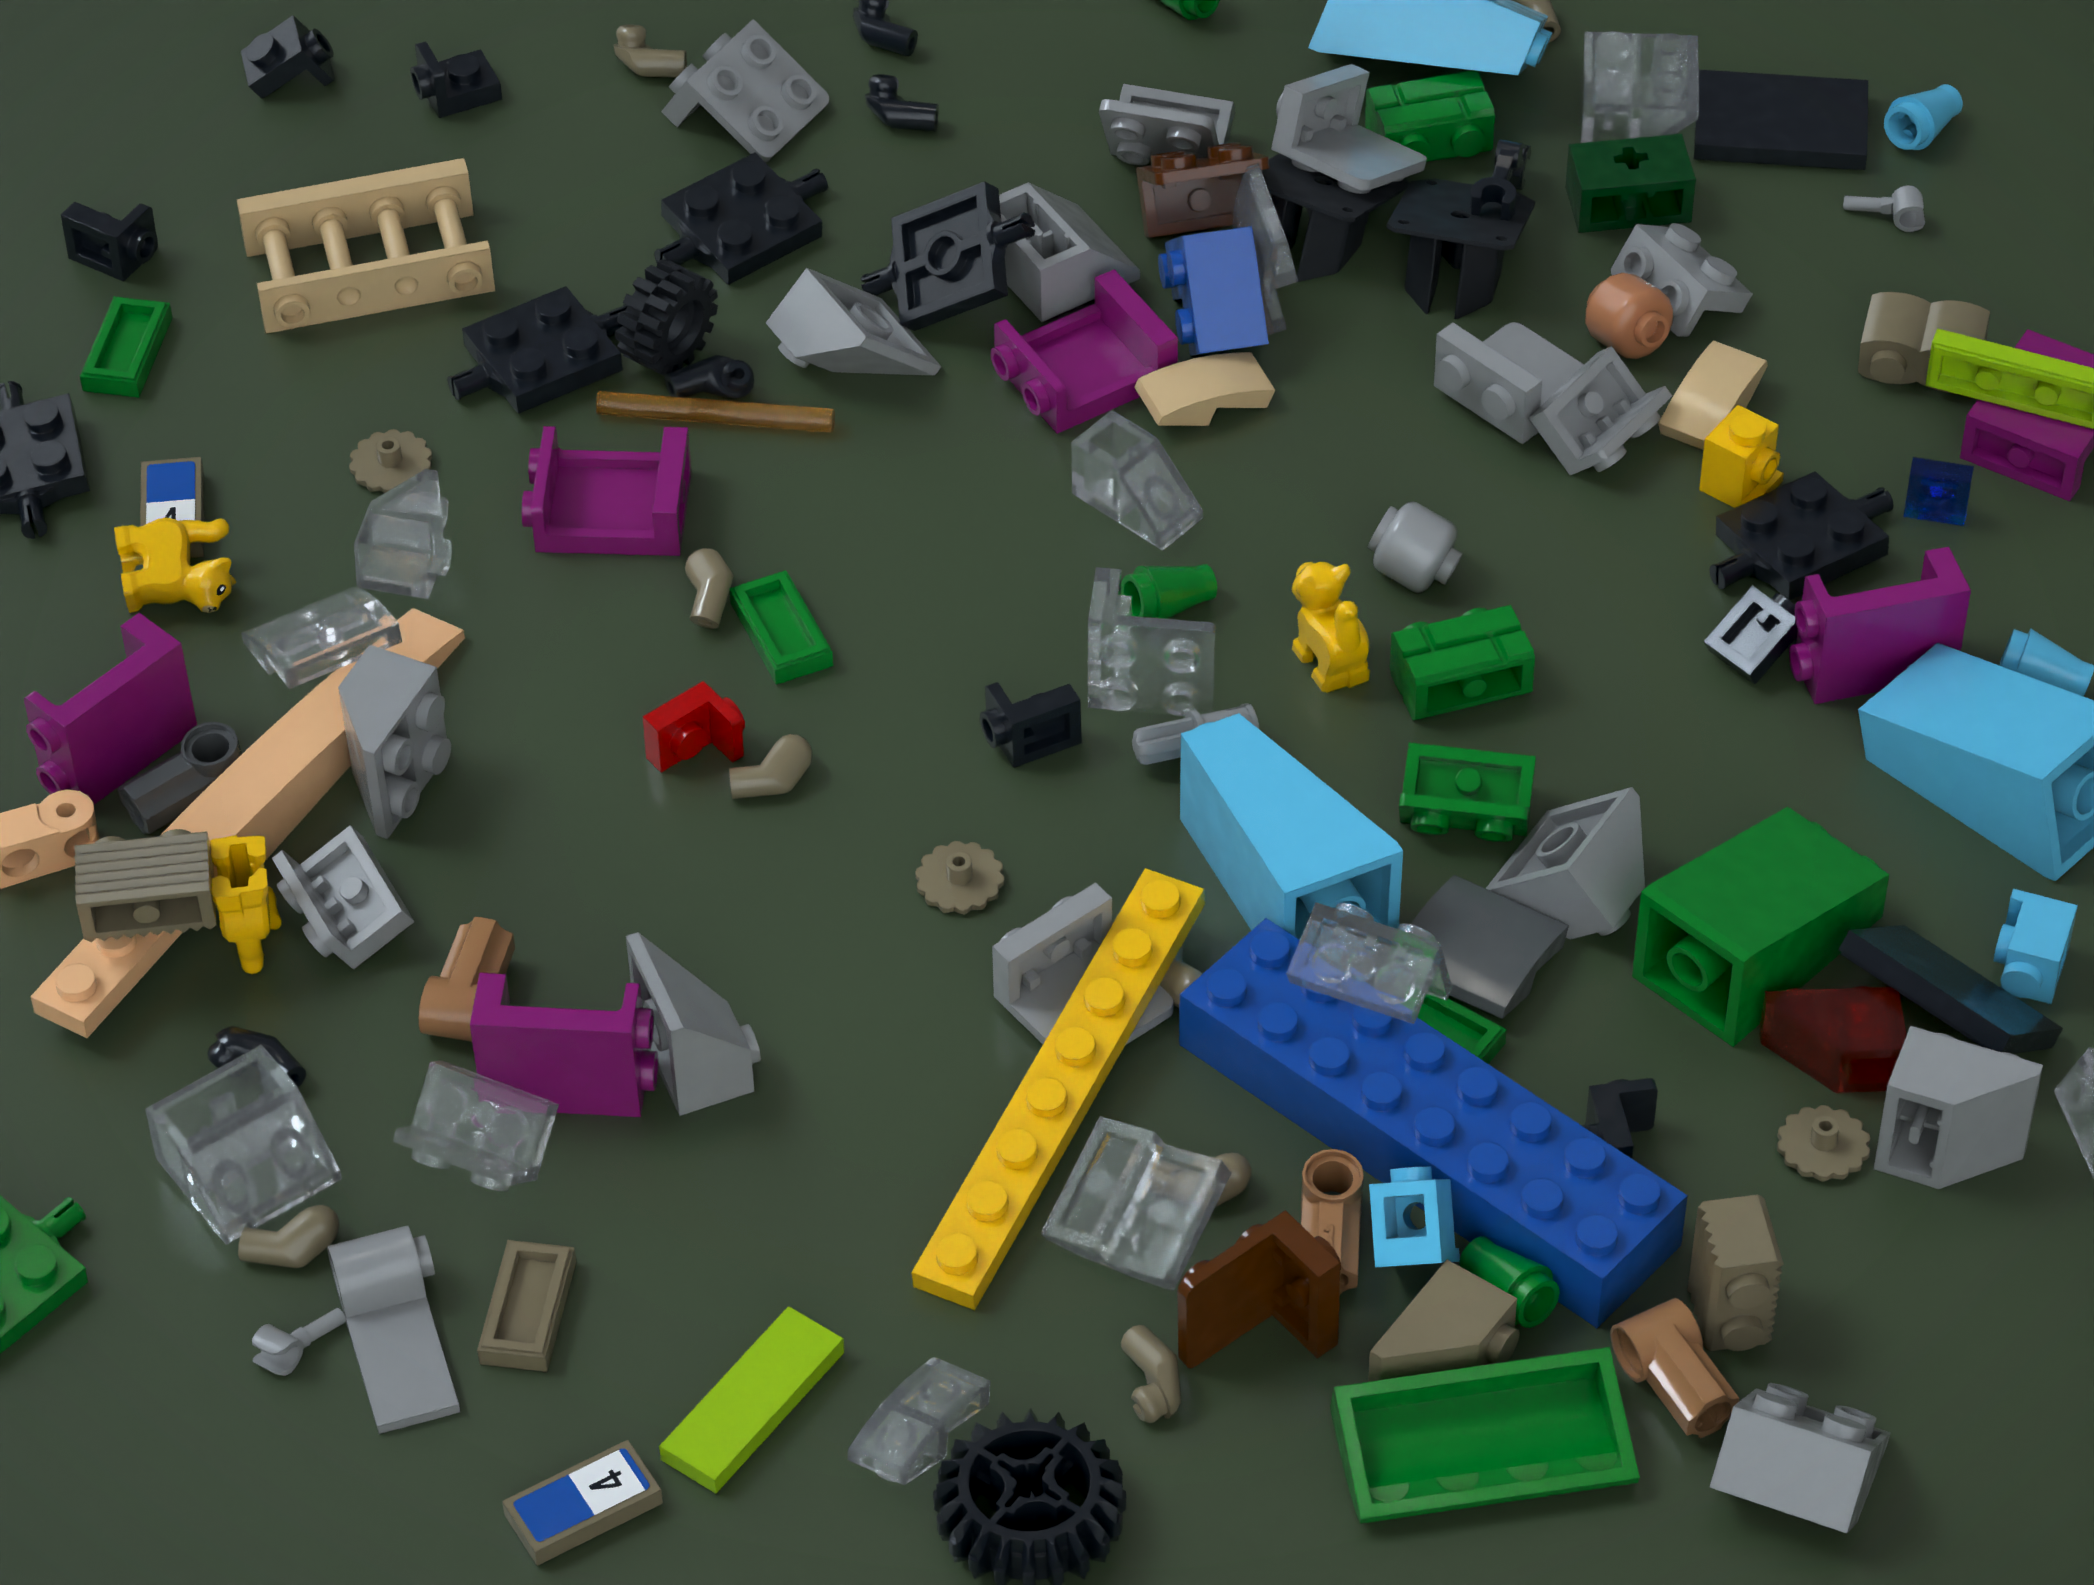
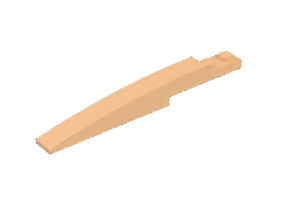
(257, 795)

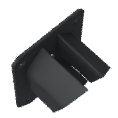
(1335, 214)
(1442, 224)

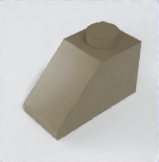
(1448, 1327)

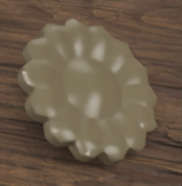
(389, 459)
(959, 877)
(1823, 1143)

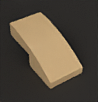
(1195, 388)
(1710, 391)

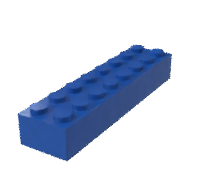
(1420, 1100)

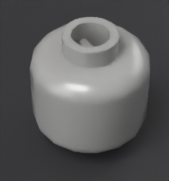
(1415, 547)

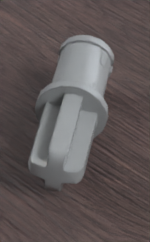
(1163, 740)

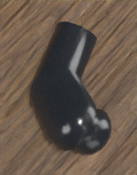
(878, 31)
(896, 111)
(712, 375)
(237, 1041)

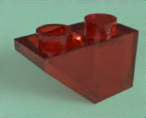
(1837, 1035)

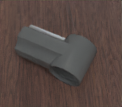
(175, 783)

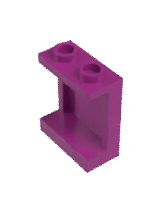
(1086, 358)
(2028, 445)
(608, 497)
(1870, 637)
(117, 720)
(569, 1056)

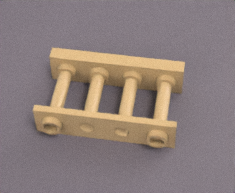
(361, 208)

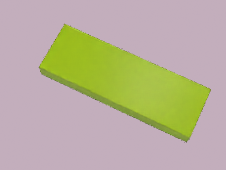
(2012, 378)
(751, 1399)

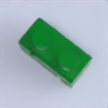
(1434, 115)
(1461, 661)

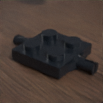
(741, 218)
(949, 256)
(539, 351)
(38, 456)
(1801, 533)

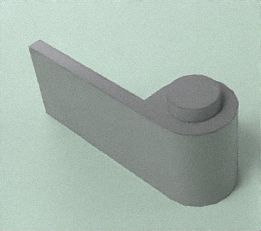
(393, 1327)

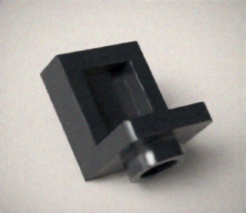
(284, 54)
(1620, 1109)

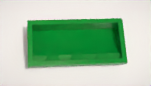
(1483, 1435)

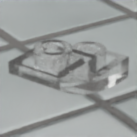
(914, 1421)

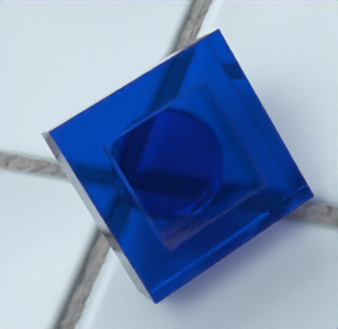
(1938, 491)

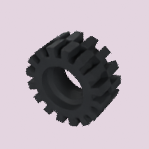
(666, 317)

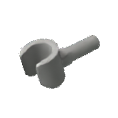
(1904, 204)
(283, 1350)

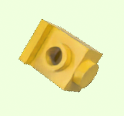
(1741, 458)

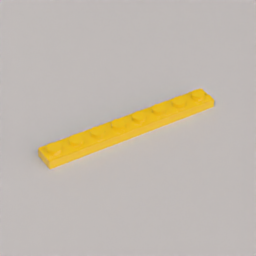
(1058, 1090)

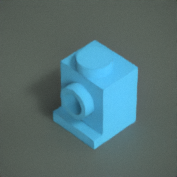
(2034, 945)
(1395, 1236)

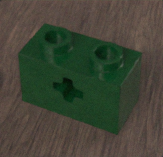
(1630, 183)

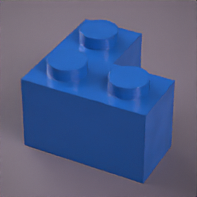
(1218, 289)

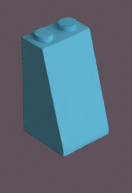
(1441, 33)
(1991, 753)
(1280, 831)

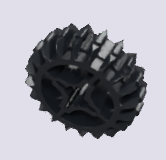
(1034, 1524)

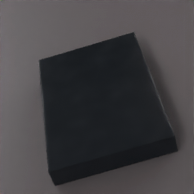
(1782, 120)
(1949, 989)

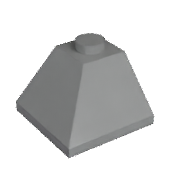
(845, 330)
(1580, 864)
(696, 1035)

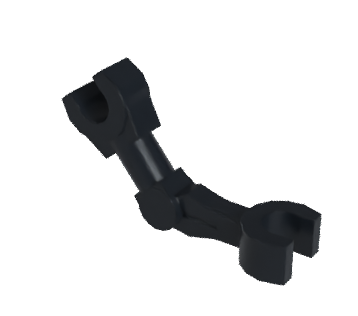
(1506, 178)

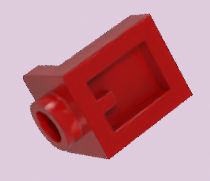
(690, 723)

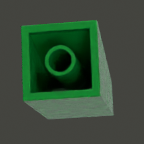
(1753, 920)

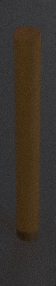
(715, 411)

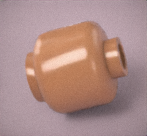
(1629, 315)

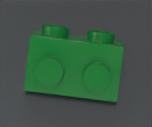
(1467, 791)

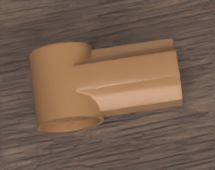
(449, 999)
(1335, 1216)
(1669, 1354)

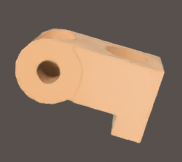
(43, 836)

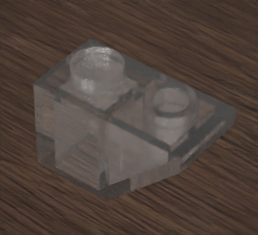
(1132, 480)
(403, 539)

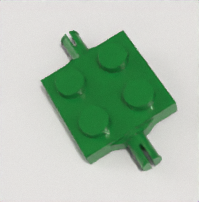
(34, 1267)

